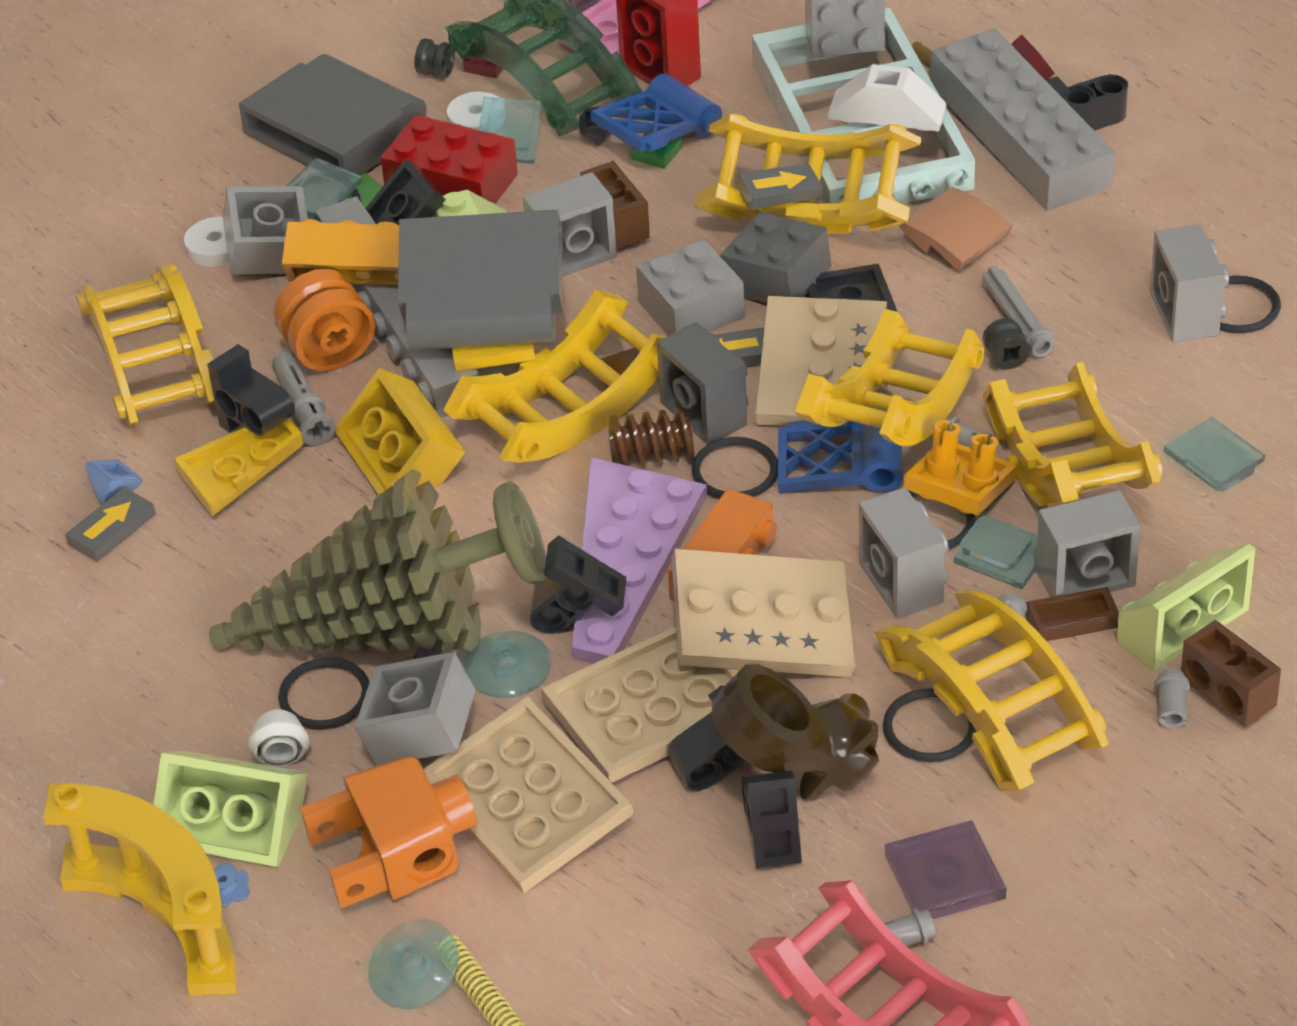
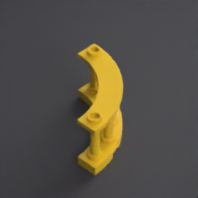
(877, 211)
(179, 310)
(900, 420)
(541, 438)
(1051, 479)
(924, 656)
(167, 877)

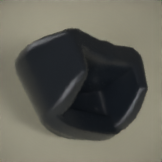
(590, 130)

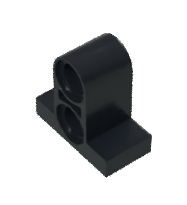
(1097, 100)
(246, 395)
(572, 587)
(703, 754)
(772, 818)

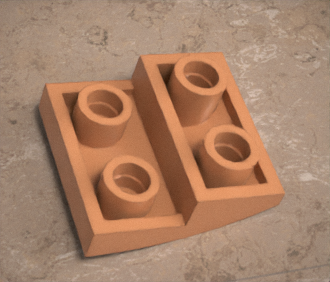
(956, 227)

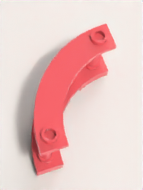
(791, 976)

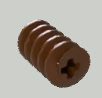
(650, 437)

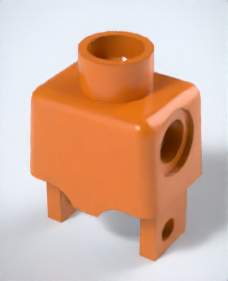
(402, 825)

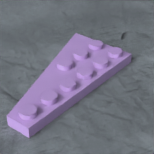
(634, 528)

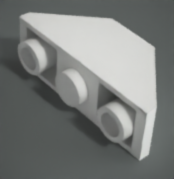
(887, 97)

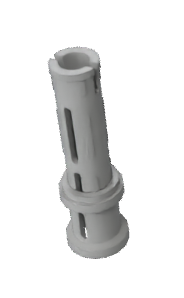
(308, 405)

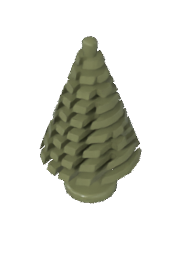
(388, 578)

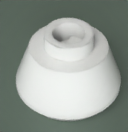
(278, 739)

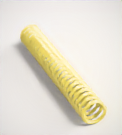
(483, 991)

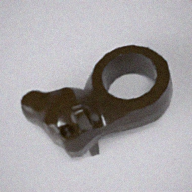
(781, 731)

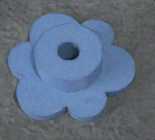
(231, 884)

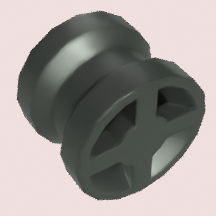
(434, 58)
(1006, 343)

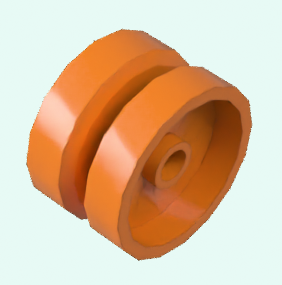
(324, 320)

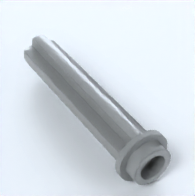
(1013, 305)

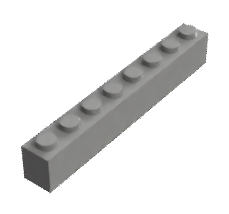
(429, 368)

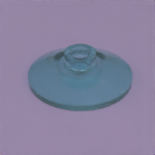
(508, 664)
(422, 975)

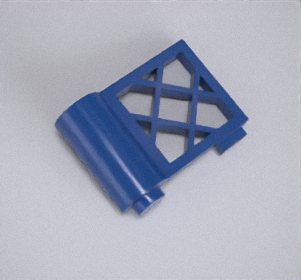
(668, 103)
(873, 459)

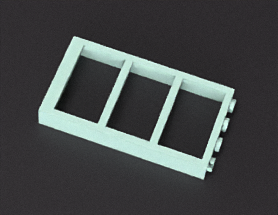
(912, 183)

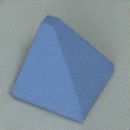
(110, 477)

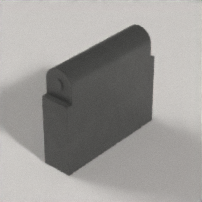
(329, 114)
(480, 279)

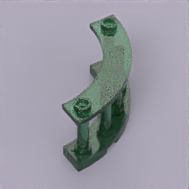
(558, 21)

